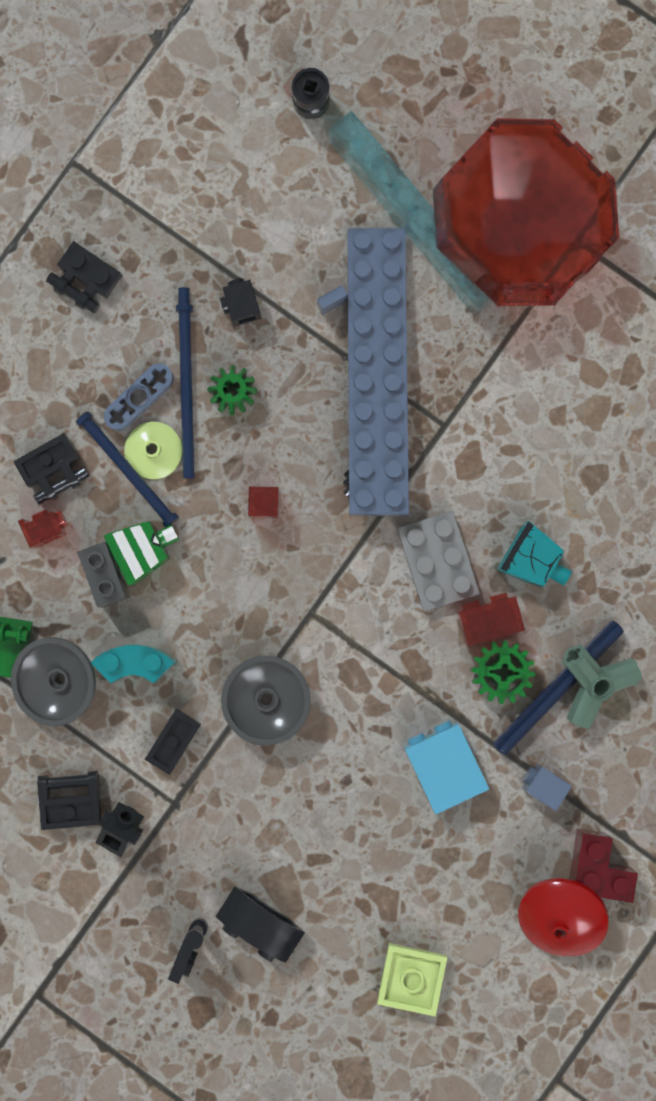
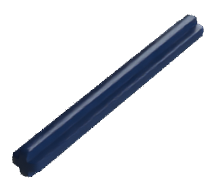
(554, 691)

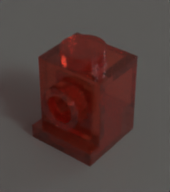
(44, 528)

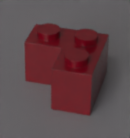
(592, 867)

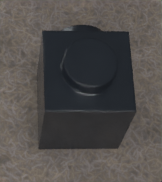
(240, 302)

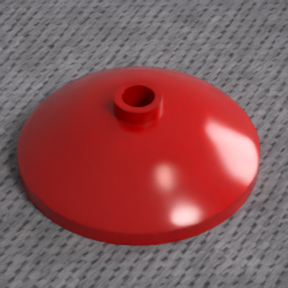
(563, 906)

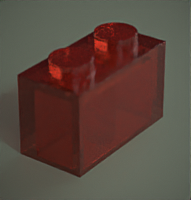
(490, 620)

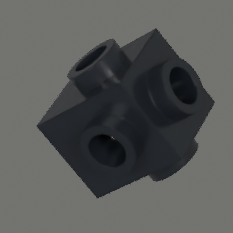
(120, 829)

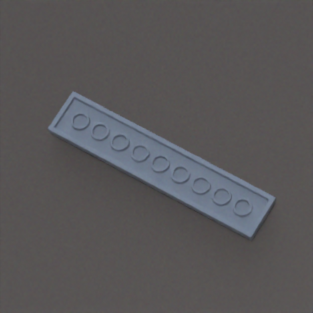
(377, 372)

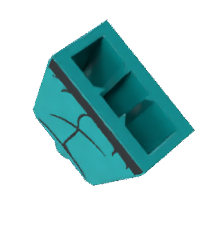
(534, 558)

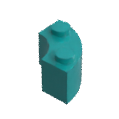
(134, 660)

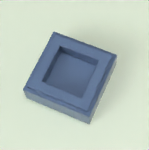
(332, 300)

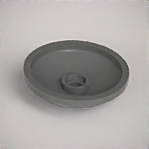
(38, 685)
(254, 719)

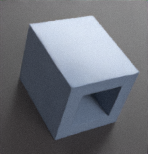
(545, 786)

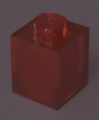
(263, 502)

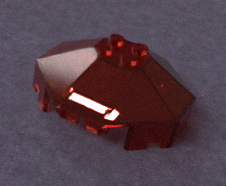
(525, 212)

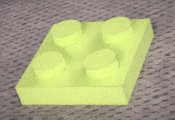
(412, 979)

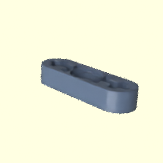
(138, 385)

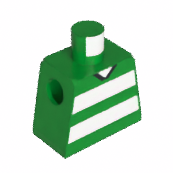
(140, 549)

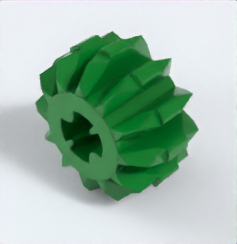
(237, 381)

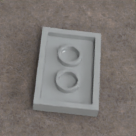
(438, 561)

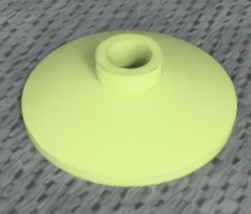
(167, 454)

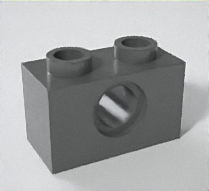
(103, 575)

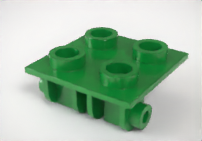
(14, 637)

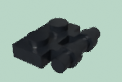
(89, 270)
(47, 460)

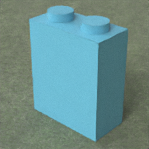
(445, 766)

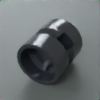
(310, 93)

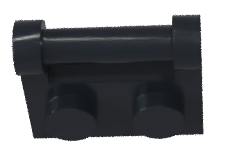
(70, 810)
(186, 955)

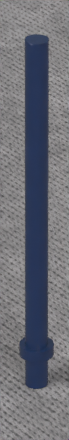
(184, 309)

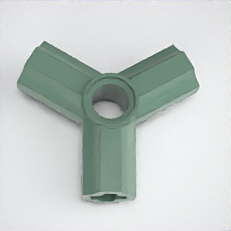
(596, 683)

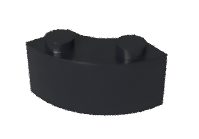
(259, 925)

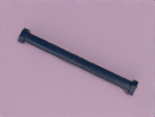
(126, 468)

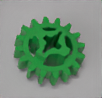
(502, 686)

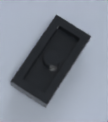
(173, 741)

